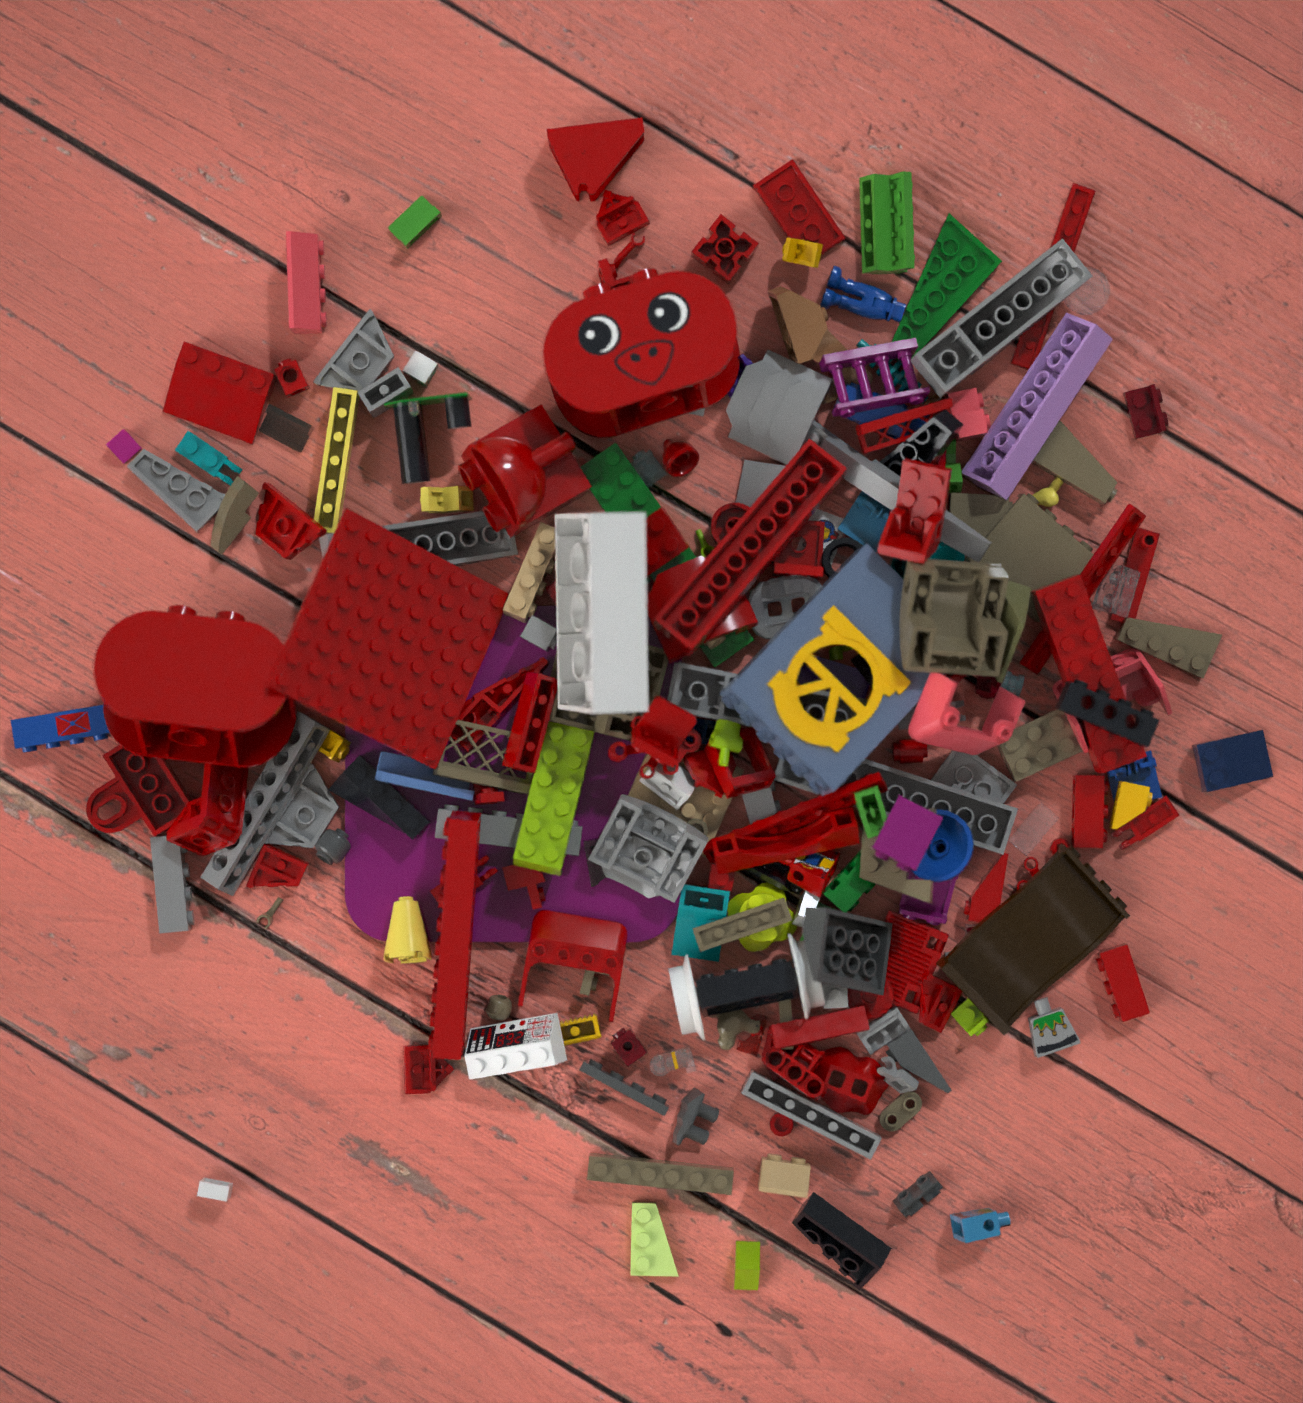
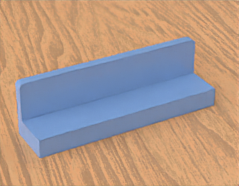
(413, 774)

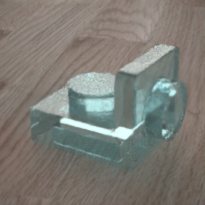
(648, 467)

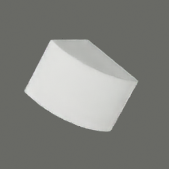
(420, 368)

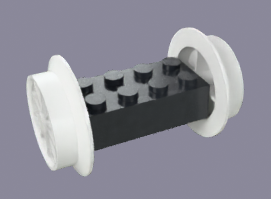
(744, 988)

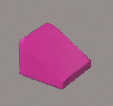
(123, 446)

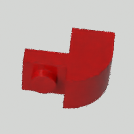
(520, 877)

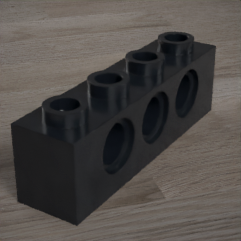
(1070, 703)

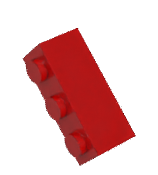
(1089, 811)
(1122, 983)

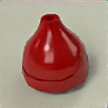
(679, 457)

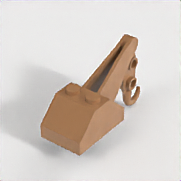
(806, 333)

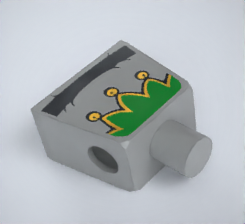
(1050, 1029)

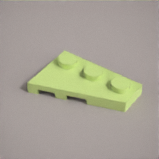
(649, 1243)

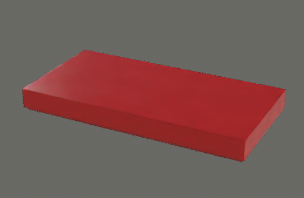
(798, 207)

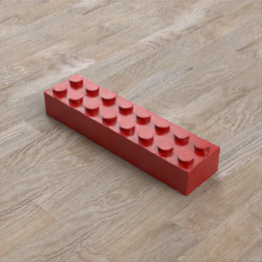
(1083, 656)

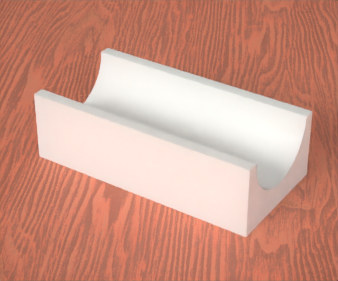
(601, 612)

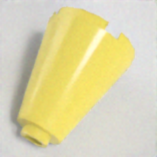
(407, 934)

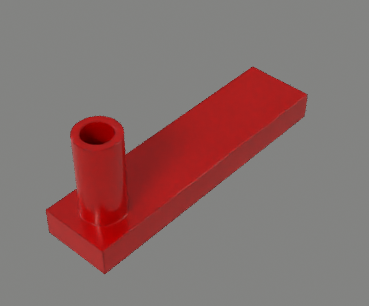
(1139, 559)

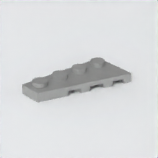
(185, 495)

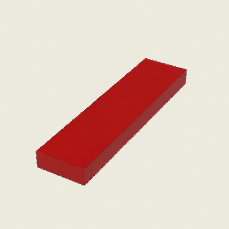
(819, 1027)

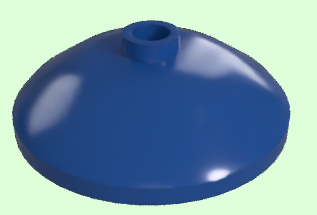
(959, 847)

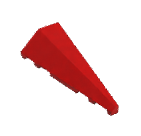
(493, 704)

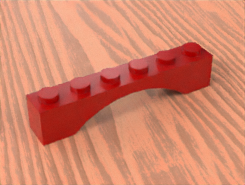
(741, 852)

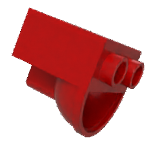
(524, 471)

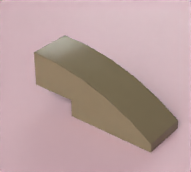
(232, 515)

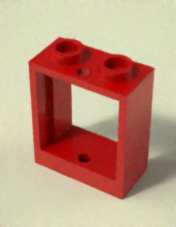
(760, 780)

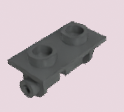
(925, 1186)

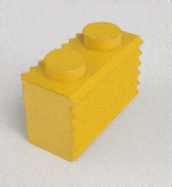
(580, 1029)

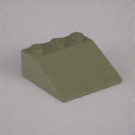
(1013, 619)

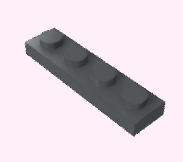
(633, 1091)

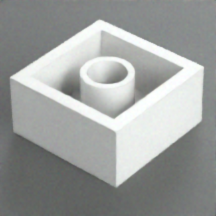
(806, 900)
(215, 1189)

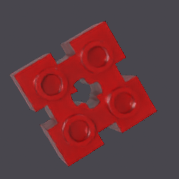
(723, 234)

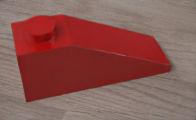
(988, 892)

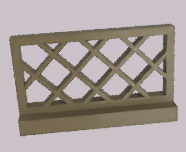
(477, 775)

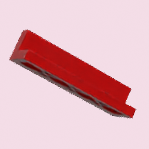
(897, 419)

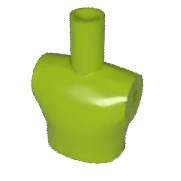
(727, 739)

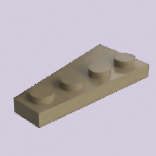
(1175, 645)

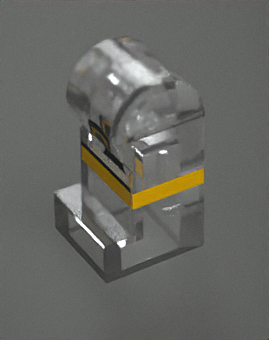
(671, 1060)

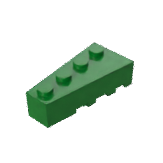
(848, 886)

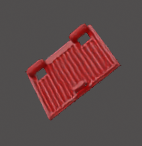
(911, 957)

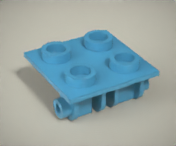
(865, 521)

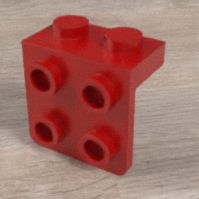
(662, 731)

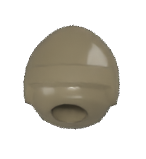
(499, 1007)

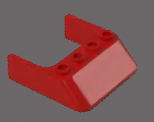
(578, 944)

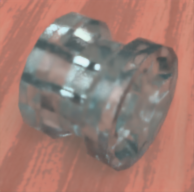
(1013, 683)

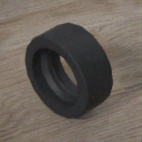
(847, 542)

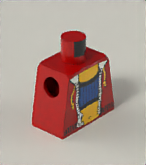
(813, 870)

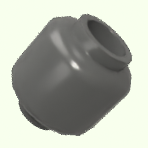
(332, 846)

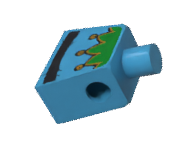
(970, 1225)

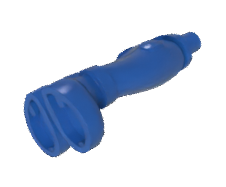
(874, 303)

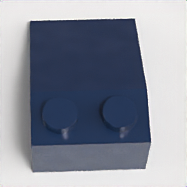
(1232, 761)

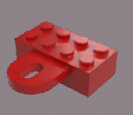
(145, 790)

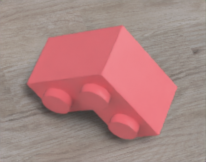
(968, 412)

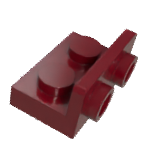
(1146, 411)

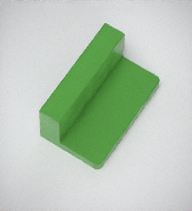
(414, 221)

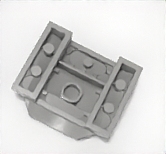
(776, 405)
(648, 848)

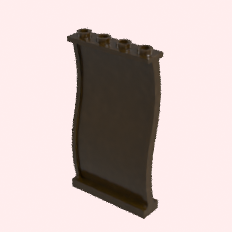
(1033, 938)

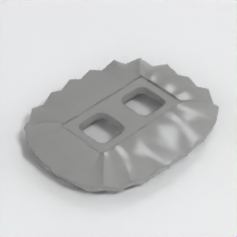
(782, 590)

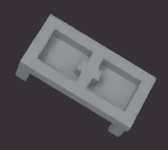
(883, 1030)

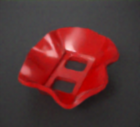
(854, 1068)

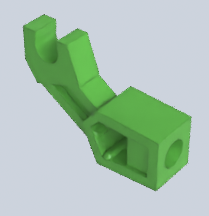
(956, 475)

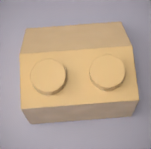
(784, 1176)

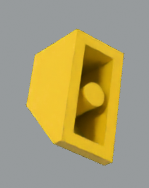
(1129, 803)

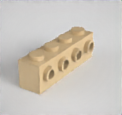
(532, 574)

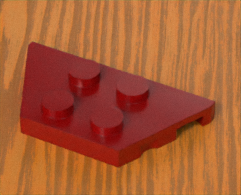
(285, 524)

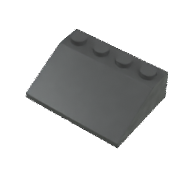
(847, 949)

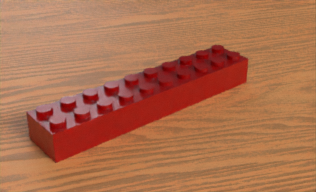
(749, 547)
(456, 930)

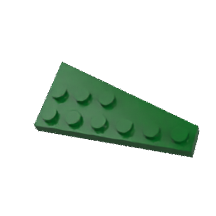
(949, 278)

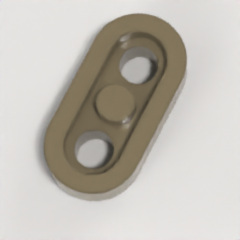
(899, 1109)

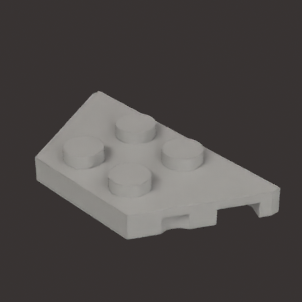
(359, 358)
(305, 814)

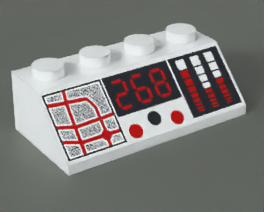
(514, 1046)

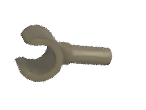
(270, 912)

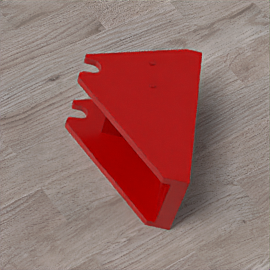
(594, 152)

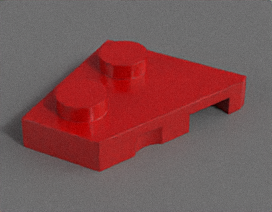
(276, 869)
(937, 1001)

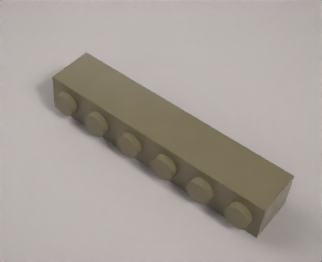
(660, 1173)

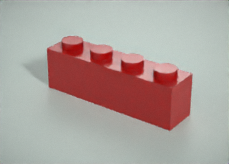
(530, 722)

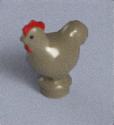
(732, 1024)

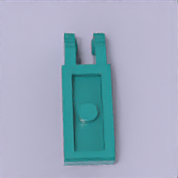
(205, 456)

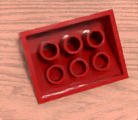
(219, 392)

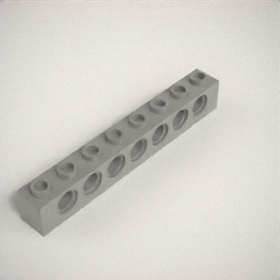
(266, 804)

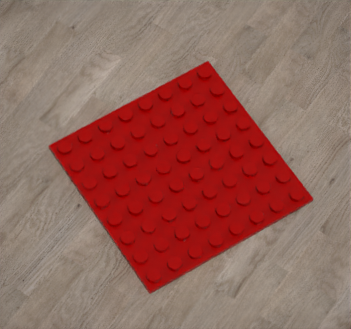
(389, 639)

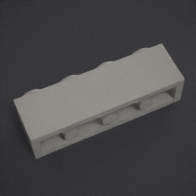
(171, 886)

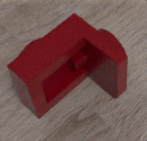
(987, 686)

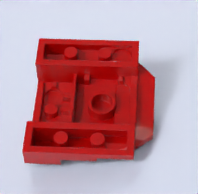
(666, 586)

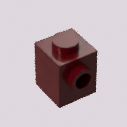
(628, 1046)

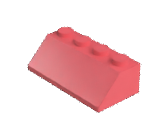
(304, 283)

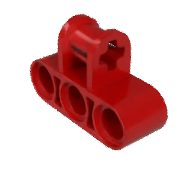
(803, 1061)

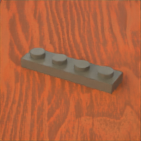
(742, 924)

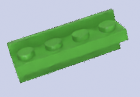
(887, 223)

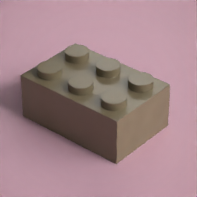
(1039, 745)

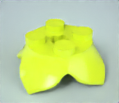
(761, 895)

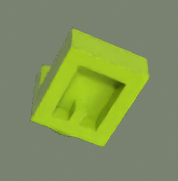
(970, 1017)

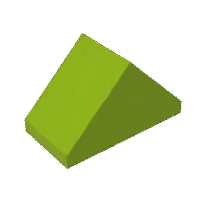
(747, 1265)

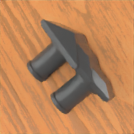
(693, 1106)

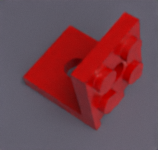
(804, 562)

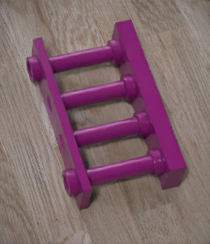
(879, 355)

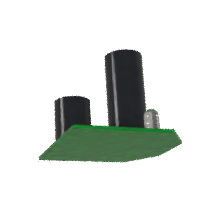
(411, 431)

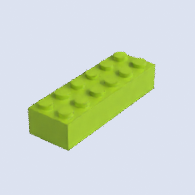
(553, 798)

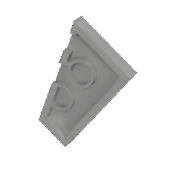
(974, 776)

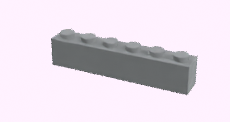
(501, 829)
(811, 1114)

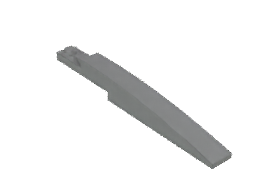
(883, 486)

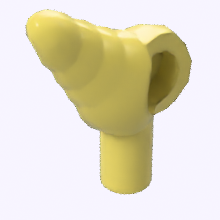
(1048, 496)

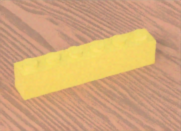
(336, 458)

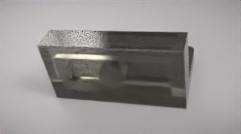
(286, 428)

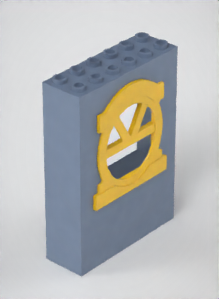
(850, 609)

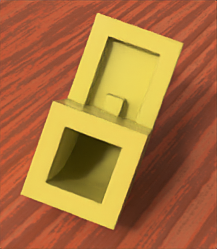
(446, 499)

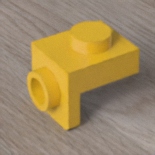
(802, 252)
(335, 746)

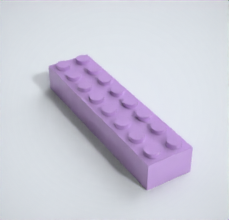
(1036, 405)

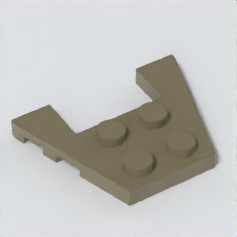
(888, 875)

